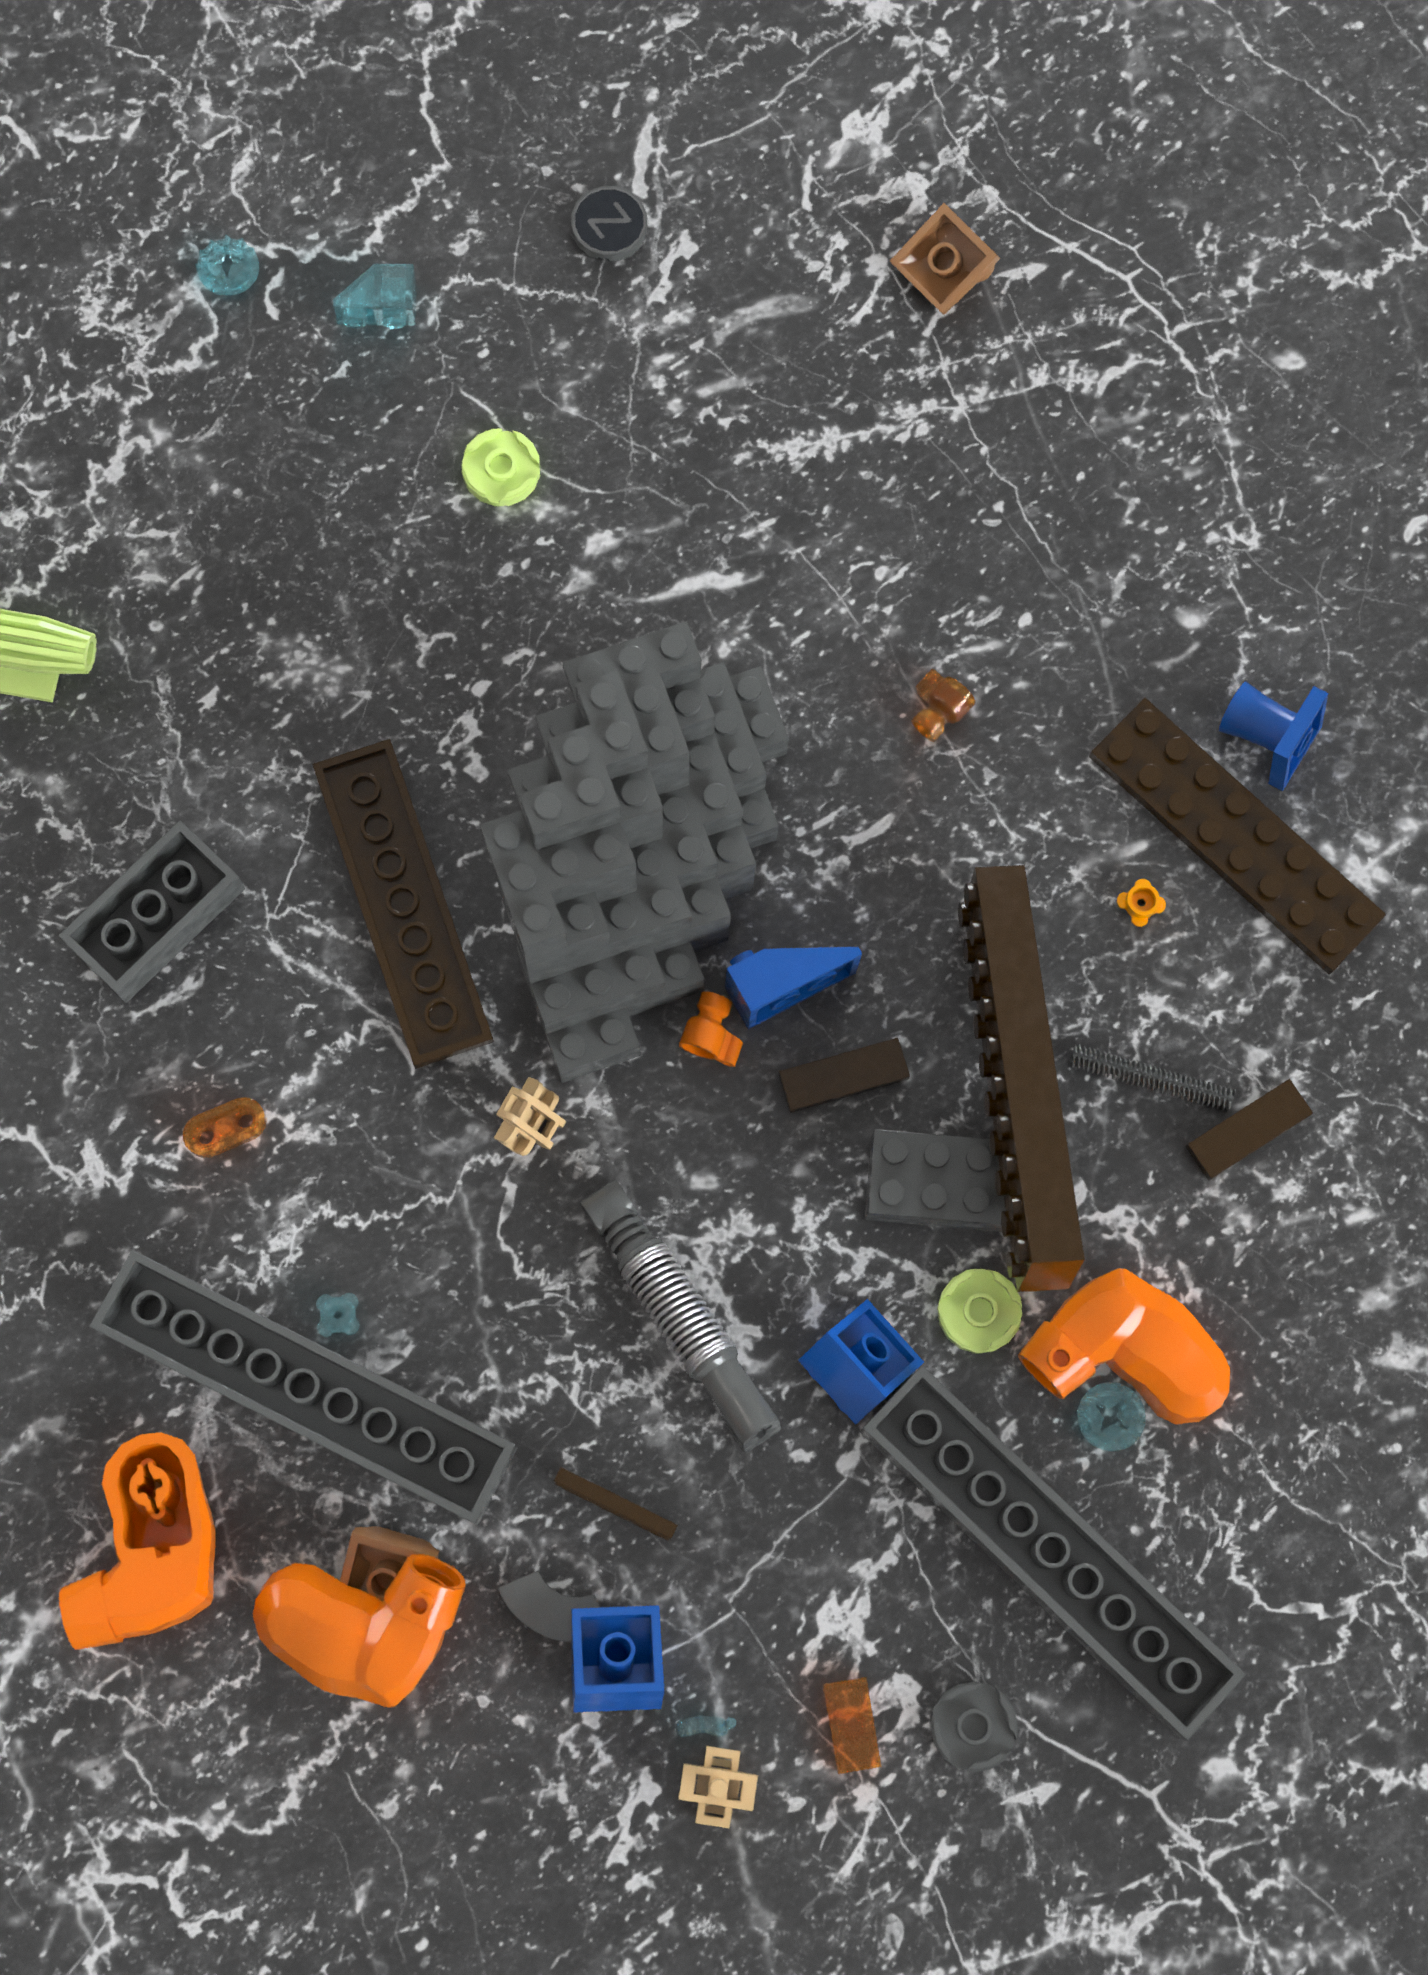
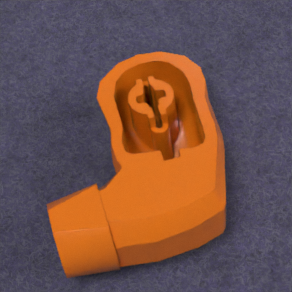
(1141, 1338)
(161, 1545)
(352, 1639)

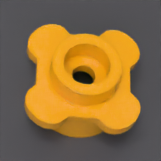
(1141, 891)

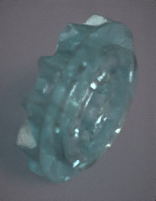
(240, 275)
(1130, 1414)

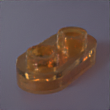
(225, 1126)

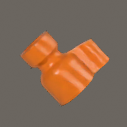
(705, 1033)

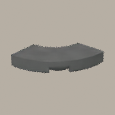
(542, 1606)

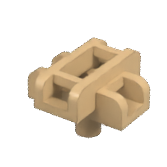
(525, 1121)
(718, 1787)

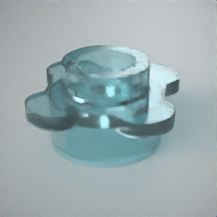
(328, 1306)

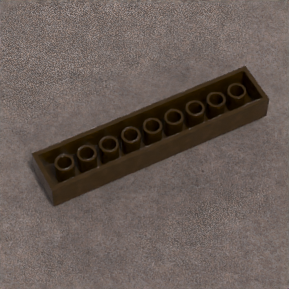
(1021, 1081)

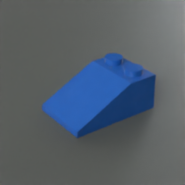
(783, 977)

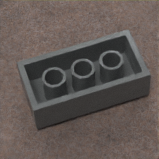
(152, 911)
(933, 1181)

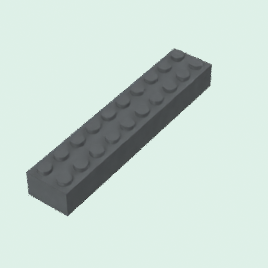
(304, 1387)
(1053, 1554)

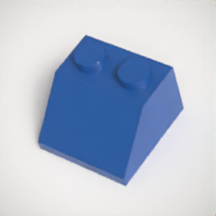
(860, 1361)
(616, 1659)

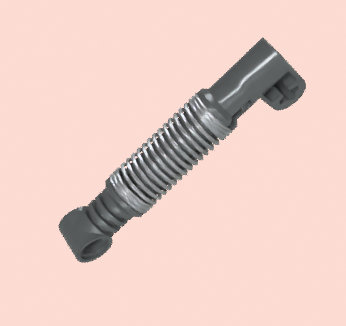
(707, 1355)

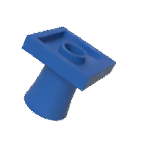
(1276, 728)

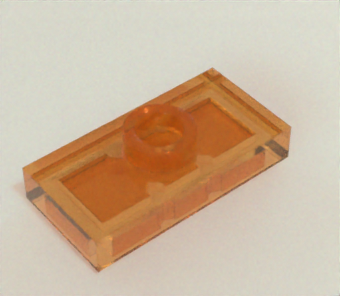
(851, 1725)

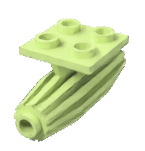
(37, 651)

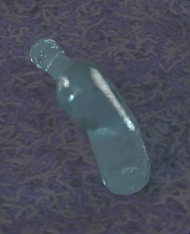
(704, 1724)

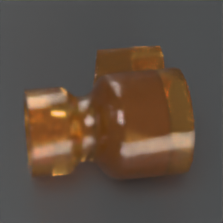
(947, 704)

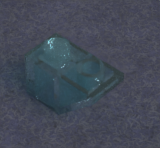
(379, 297)

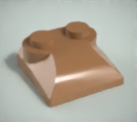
(945, 259)
(377, 1557)

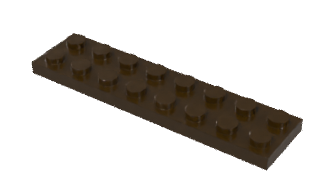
(1237, 835)
(403, 904)

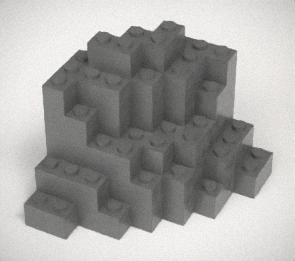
(633, 837)

